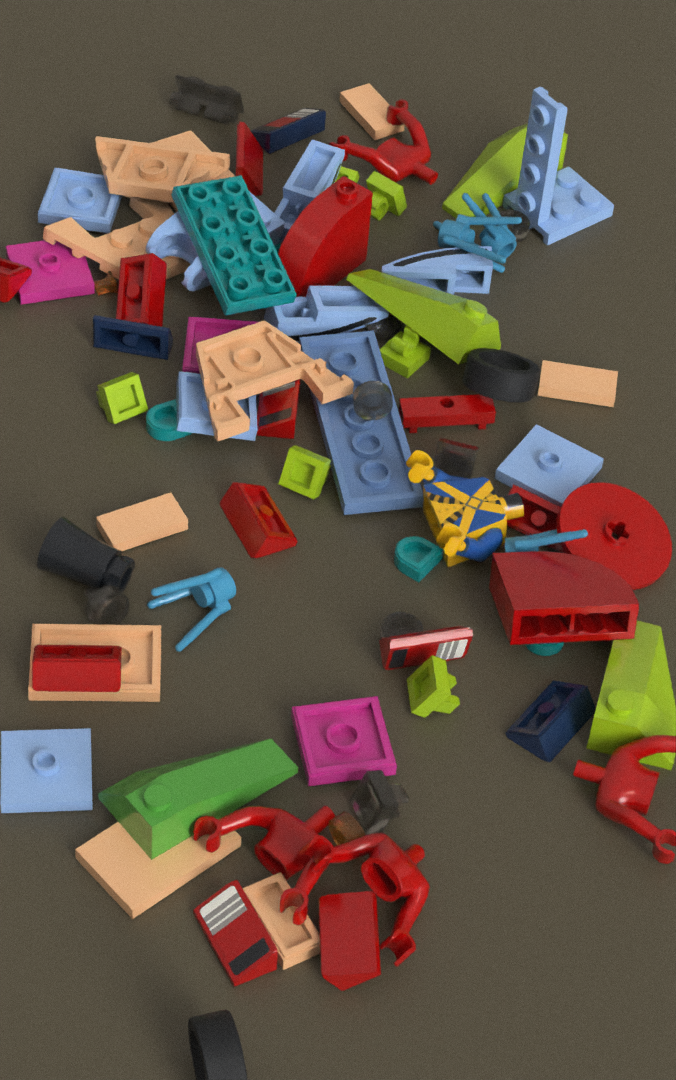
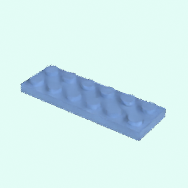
(364, 454)

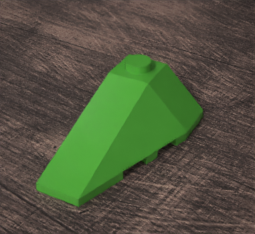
(166, 800)

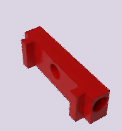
(446, 411)

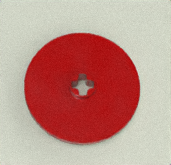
(643, 538)

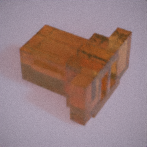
(106, 285)

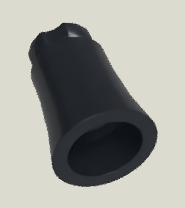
(83, 557)

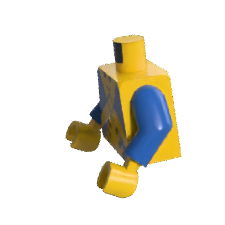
(463, 511)

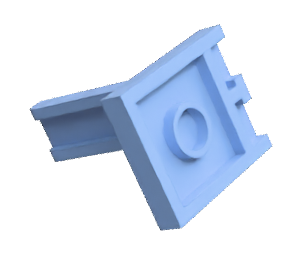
(553, 199)

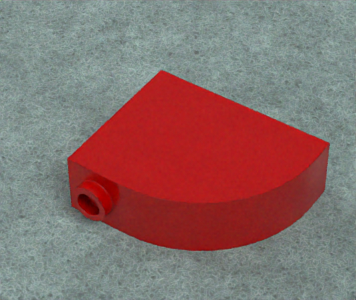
(328, 237)
(560, 598)

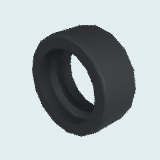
(501, 375)
(216, 1047)

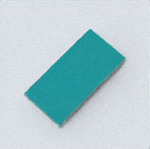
(233, 245)

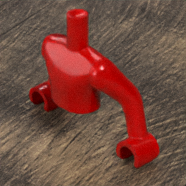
(393, 157)
(628, 789)
(277, 849)
(388, 873)

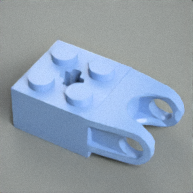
(173, 240)

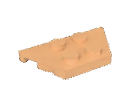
(154, 169)

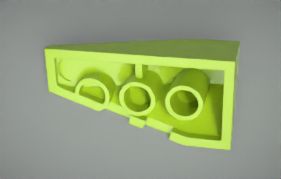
(493, 173)
(441, 318)
(635, 696)

